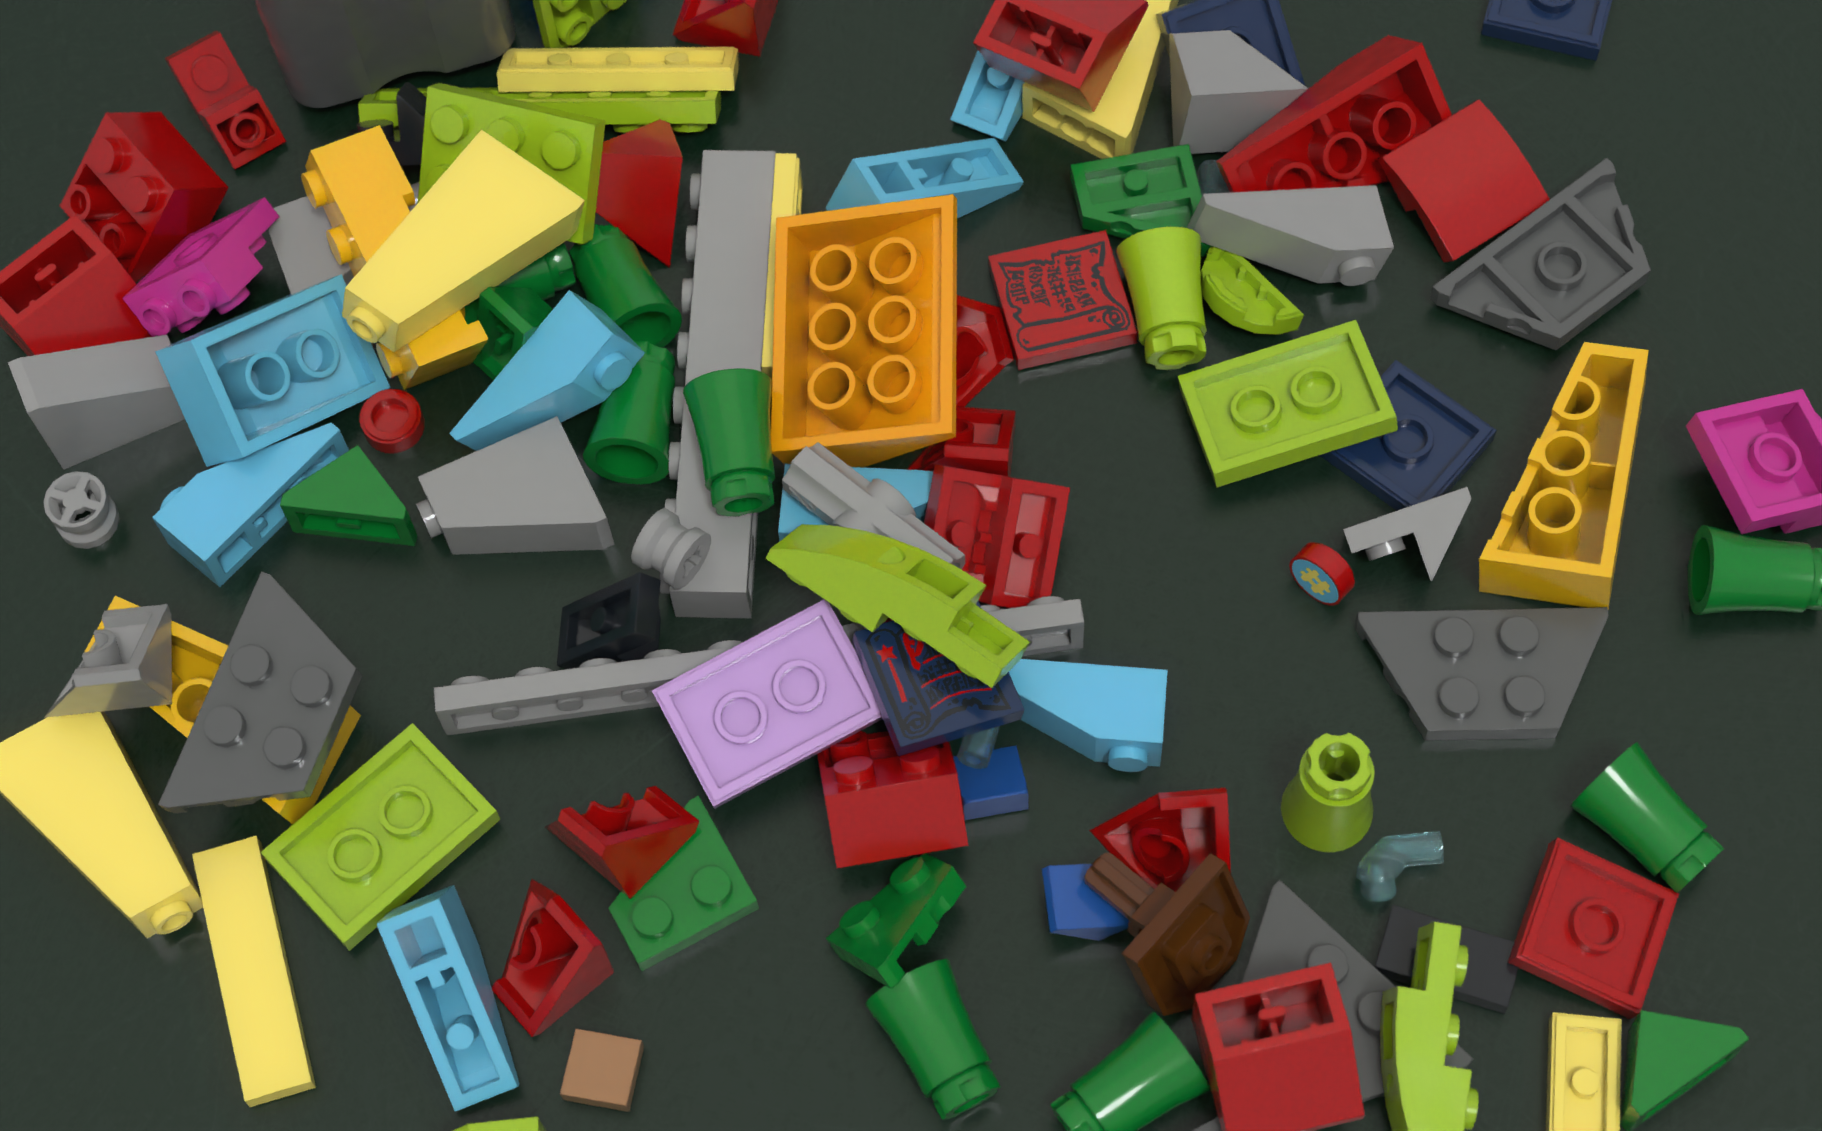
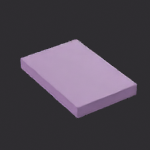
(769, 703)

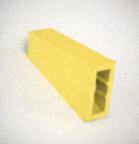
(1119, 115)
(465, 235)
(92, 806)

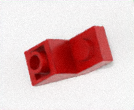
(225, 100)

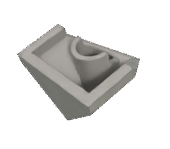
(1223, 90)
(124, 666)

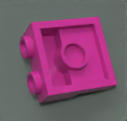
(203, 272)
(1765, 460)

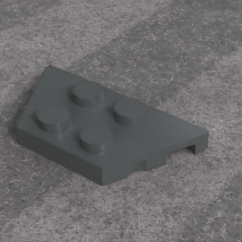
(1554, 266)
(1485, 668)
(266, 710)
(1297, 939)

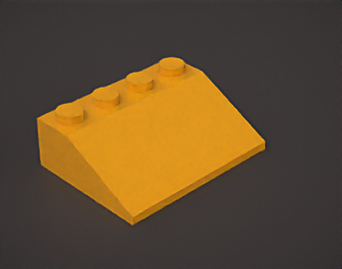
(865, 330)

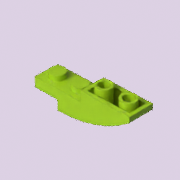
(885, 578)
(1418, 1035)

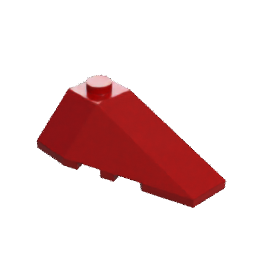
(1342, 123)

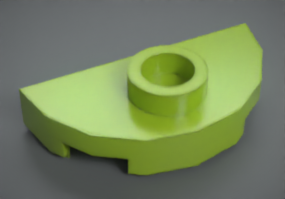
(1245, 296)

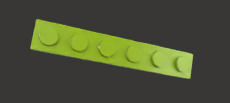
(623, 109)

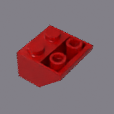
(1060, 44)
(142, 189)
(67, 294)
(890, 803)
(1279, 1052)

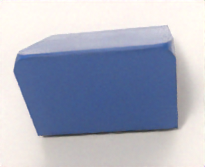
(994, 789)
(1075, 907)

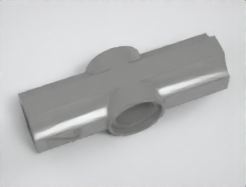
(851, 501)

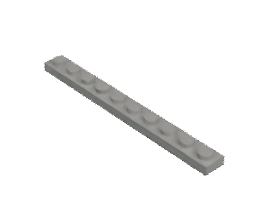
(615, 686)

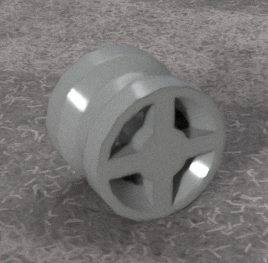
(72, 496)
(671, 548)

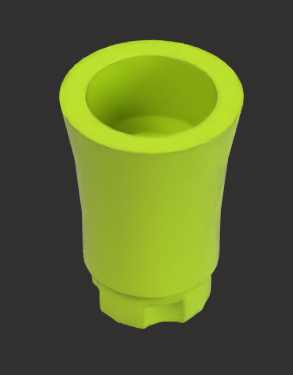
(1166, 294)
(1330, 796)

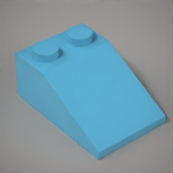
(271, 372)

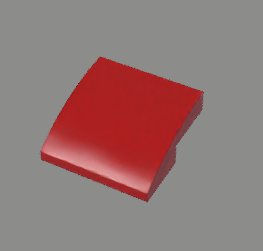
(1464, 180)
(1004, 529)

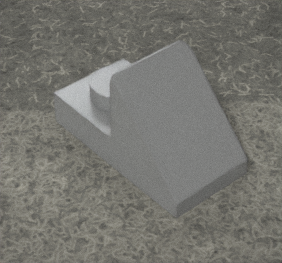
(1431, 521)

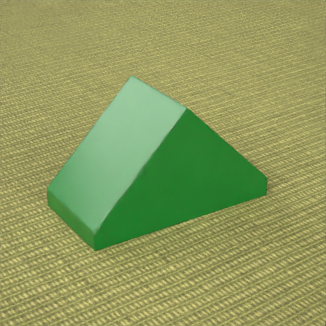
(509, 321)
(349, 502)
(1669, 1058)

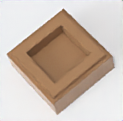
(602, 1070)

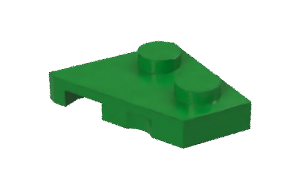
(1137, 192)
(686, 898)
(906, 909)

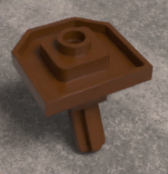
(1180, 936)

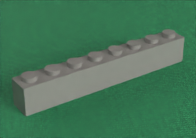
(724, 333)

